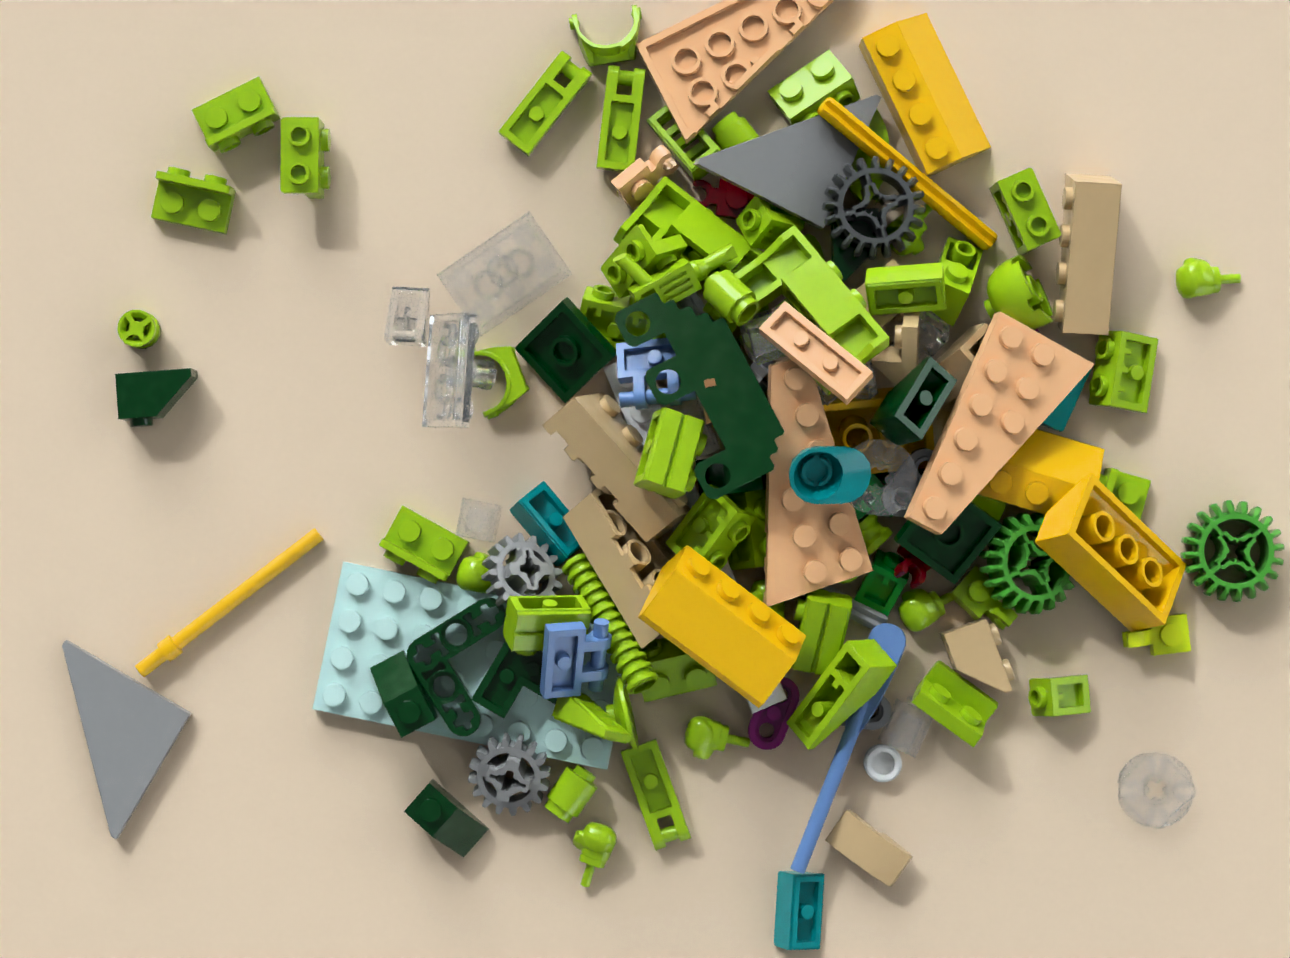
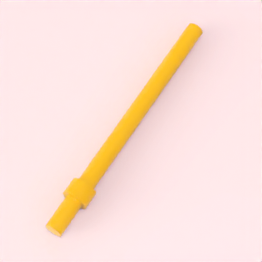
(172, 647)

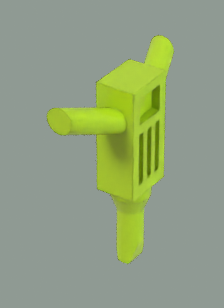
(675, 280)

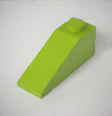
(841, 690)

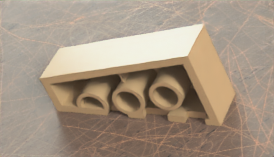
(1087, 253)
(613, 452)
(619, 558)

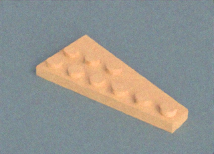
(719, 52)
(1002, 402)
(805, 541)

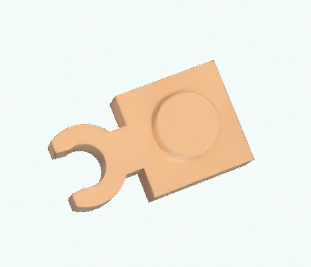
(641, 177)

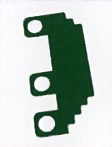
(734, 405)

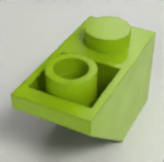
(960, 266)

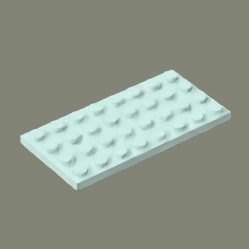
(386, 611)

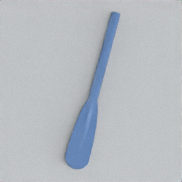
(893, 642)

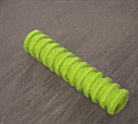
(624, 648)

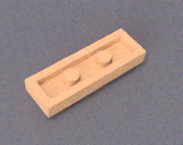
(816, 352)

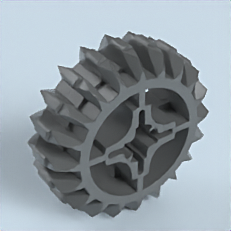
(878, 225)

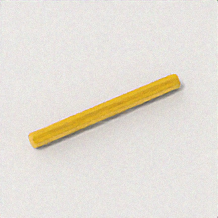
(934, 195)

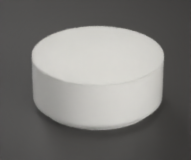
(882, 763)

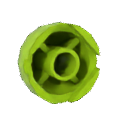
(1018, 294)

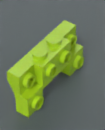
(673, 212)
(815, 291)

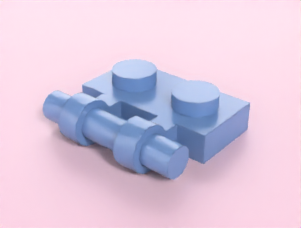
(632, 368)
(564, 658)

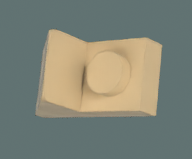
(901, 358)

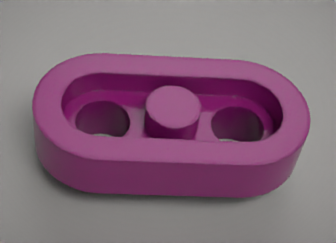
(777, 716)

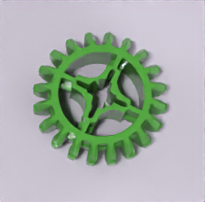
(1257, 529)
(1044, 587)

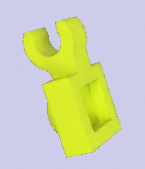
(1163, 639)

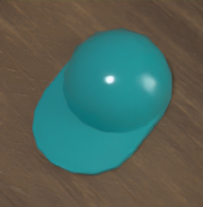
(829, 474)

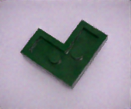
(506, 679)

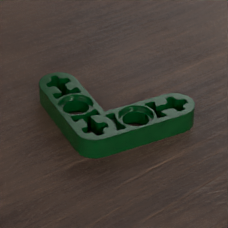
(442, 666)

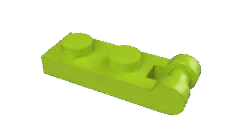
(544, 104)
(620, 119)
(655, 793)

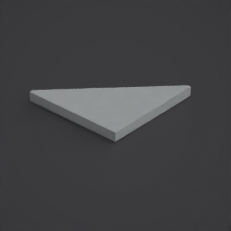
(792, 163)
(125, 731)

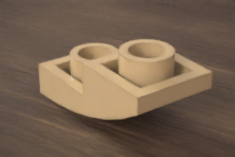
(868, 848)

